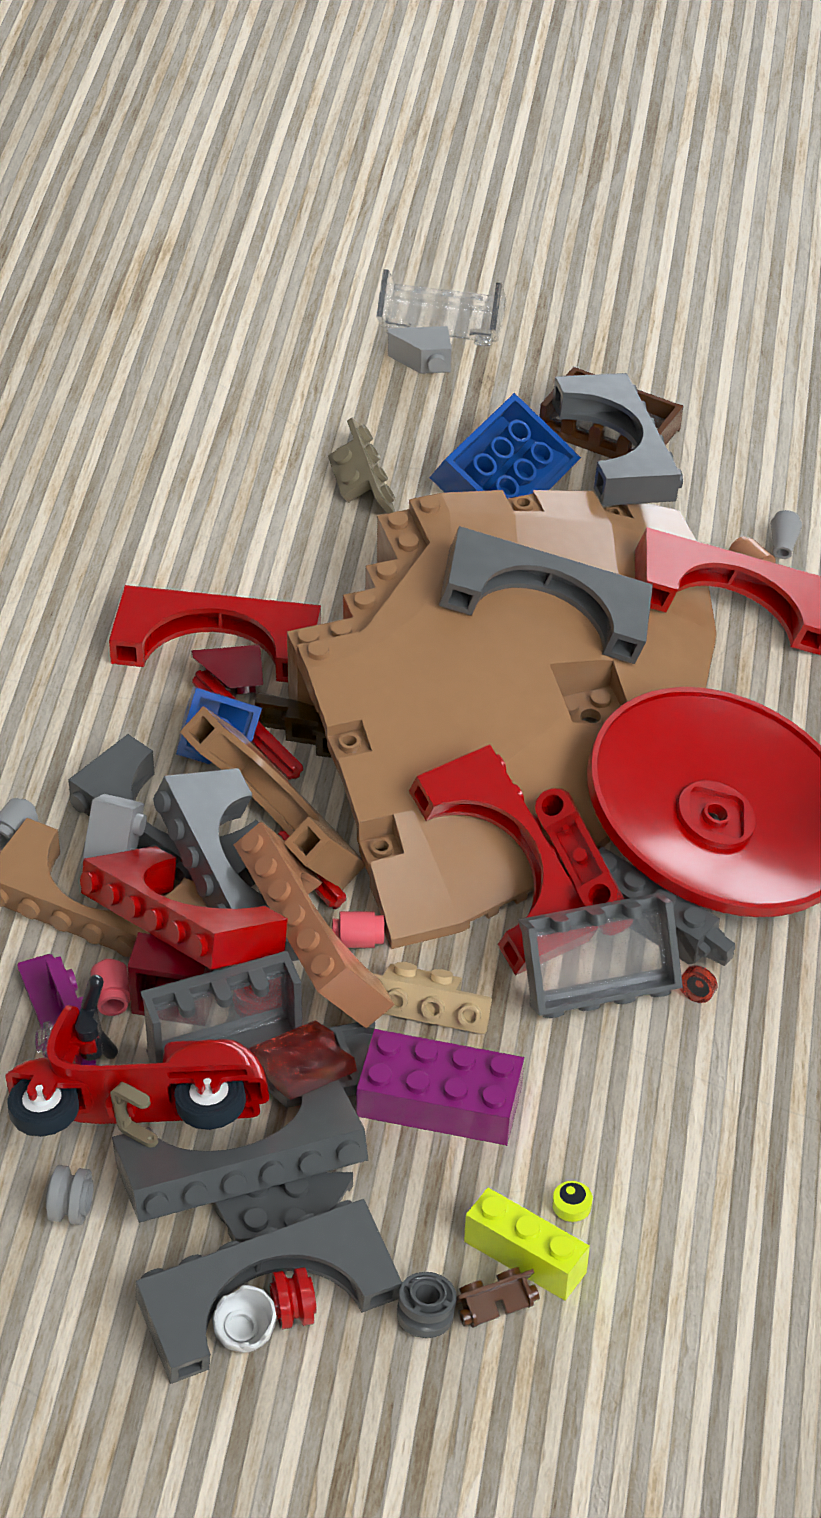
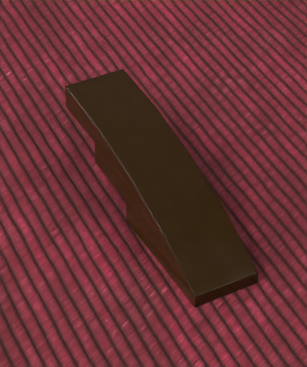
(297, 718)

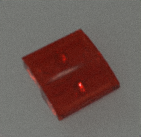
(303, 1059)

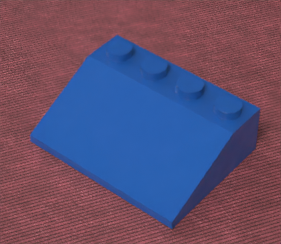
(507, 453)

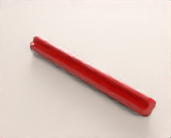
(262, 739)

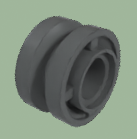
(426, 1304)

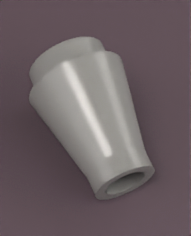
(785, 532)

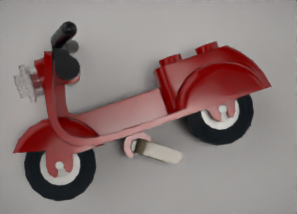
(197, 1082)

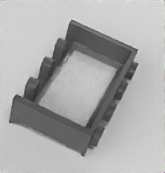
(601, 954)
(231, 1003)

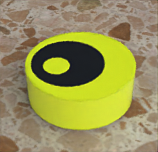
(572, 1201)

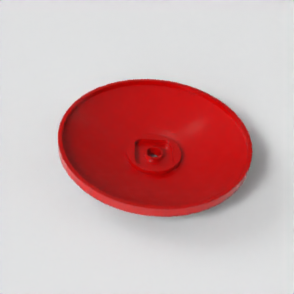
(703, 752)

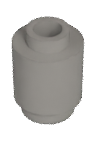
(13, 816)

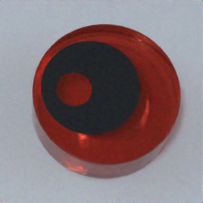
(698, 984)

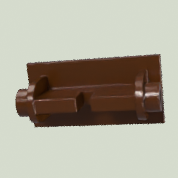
(510, 1289)

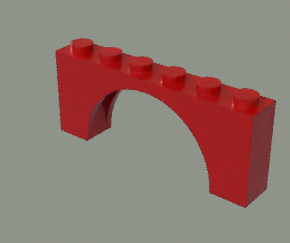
(482, 789)
(216, 937)

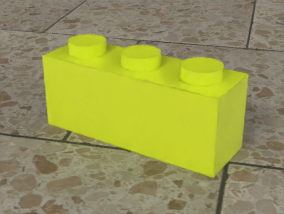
(527, 1242)

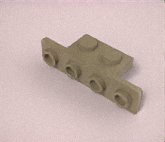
(358, 470)

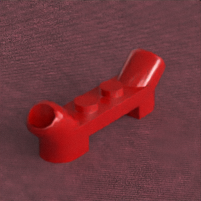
(576, 847)

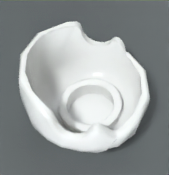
(244, 1319)

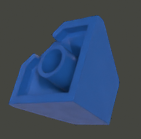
(235, 712)

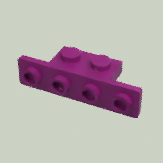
(49, 988)

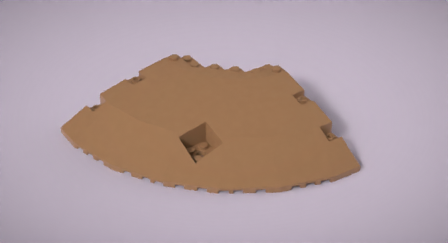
(428, 684)

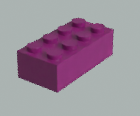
(440, 1087)

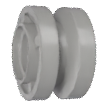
(69, 1195)

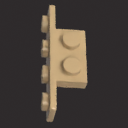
(434, 998)

